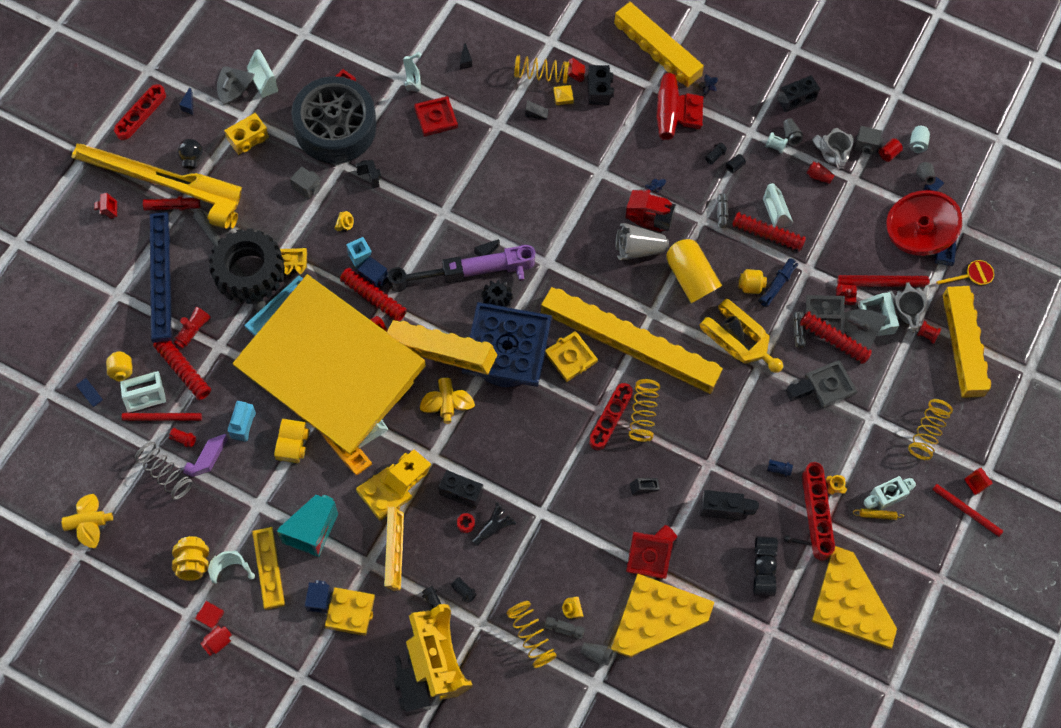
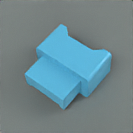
(241, 421)

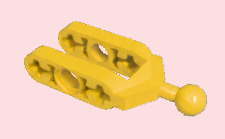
(732, 345)

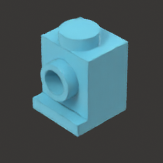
(358, 252)

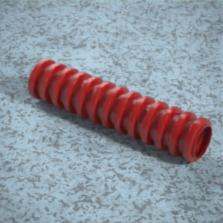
(768, 231)
(372, 294)
(835, 337)
(183, 369)

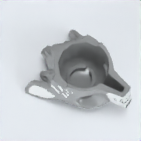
(835, 147)
(911, 305)

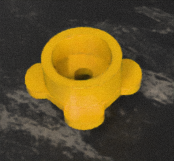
(840, 480)

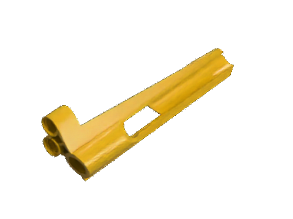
(214, 191)

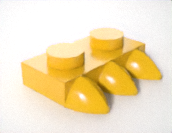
(294, 259)

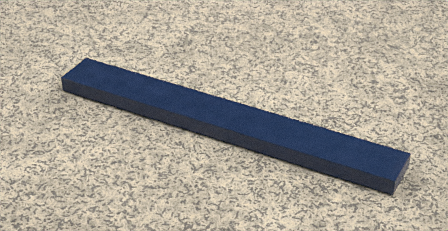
(160, 278)

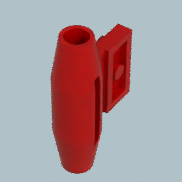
(672, 108)

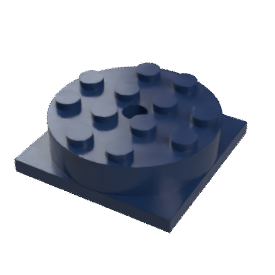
(513, 328)

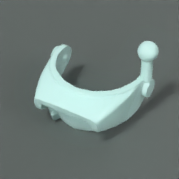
(411, 71)
(225, 559)

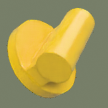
(344, 221)
(572, 608)

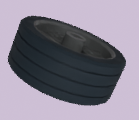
(334, 119)

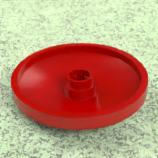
(924, 223)

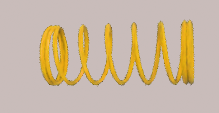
(517, 64)
(644, 390)
(935, 411)
(543, 658)

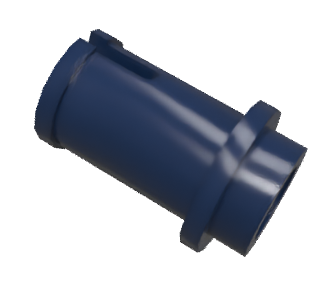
(780, 467)

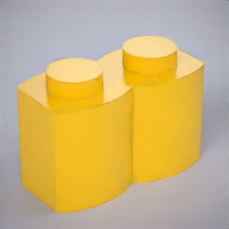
(291, 440)

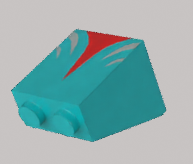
(310, 525)

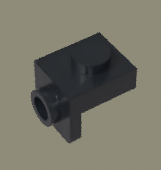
(368, 167)

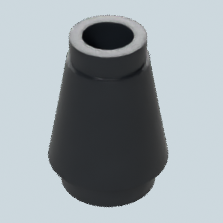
(734, 327)

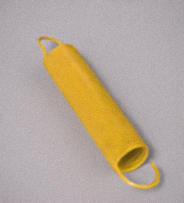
(880, 514)

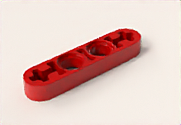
(143, 114)
(611, 416)

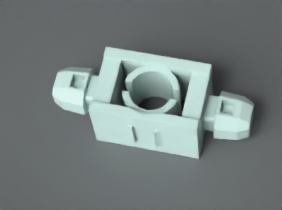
(901, 489)

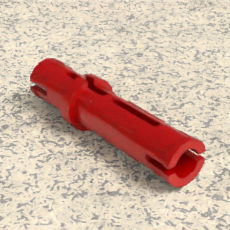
(171, 203)

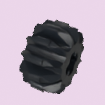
(497, 289)

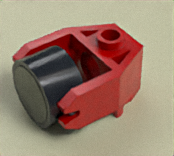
(643, 201)

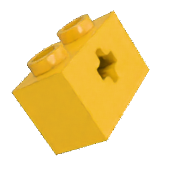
(407, 472)

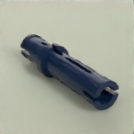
(782, 277)

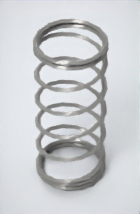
(178, 485)

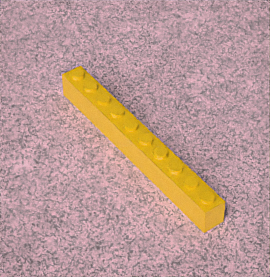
(631, 340)

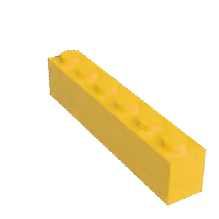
(658, 44)
(966, 342)
(445, 347)

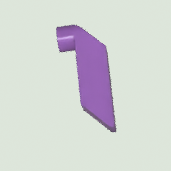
(207, 457)

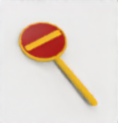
(978, 272)

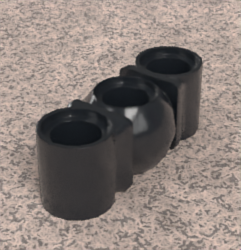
(765, 566)

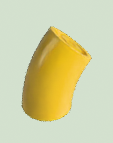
(692, 269)

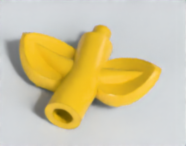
(446, 400)
(87, 520)

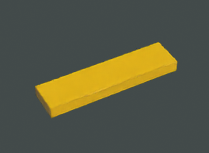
(394, 547)
(268, 568)

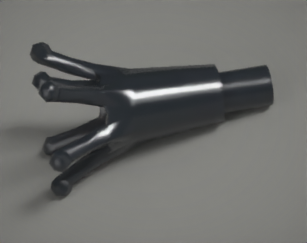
(493, 524)

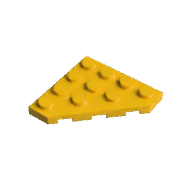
(851, 603)
(656, 615)

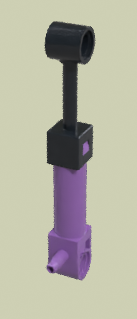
(456, 269)

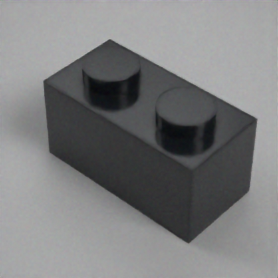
(799, 390)

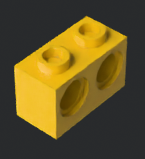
(245, 130)

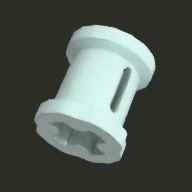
(776, 143)

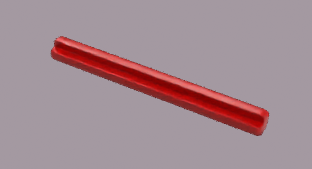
(883, 281)

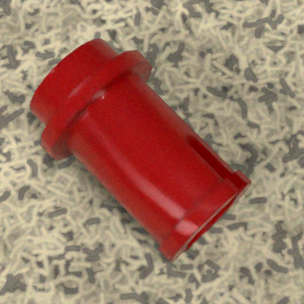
(187, 439)

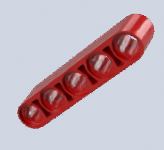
(814, 519)

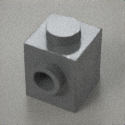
(868, 140)
(305, 182)

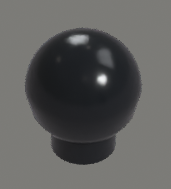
(190, 153)

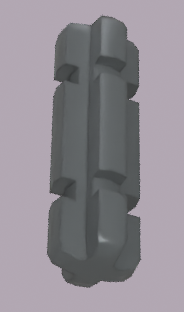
(722, 209)
(799, 331)
(564, 627)

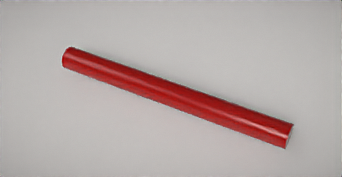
(161, 416)
(967, 510)

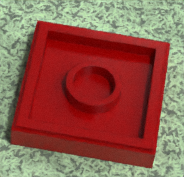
(435, 116)
(649, 555)

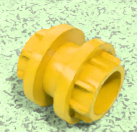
(190, 558)

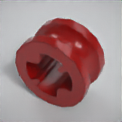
(471, 525)

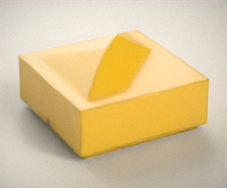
(563, 95)

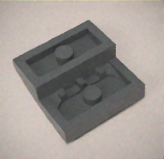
(828, 309)

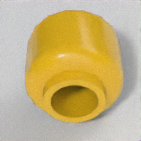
(752, 281)
(119, 366)

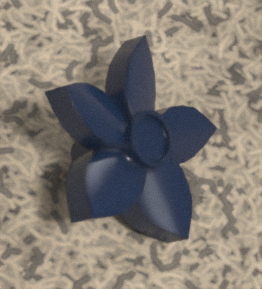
(709, 84)
(656, 185)

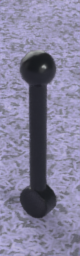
(787, 539)

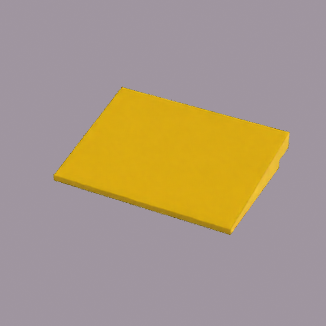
(329, 364)

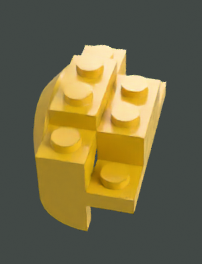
(434, 655)

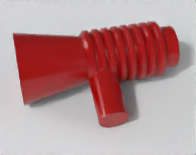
(191, 327)

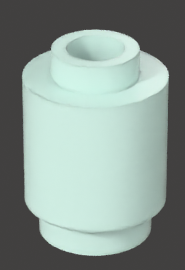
(919, 139)

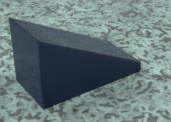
(186, 104)
(934, 187)
(89, 392)

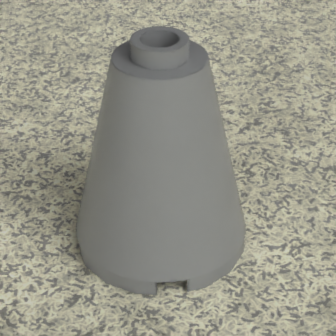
(639, 242)

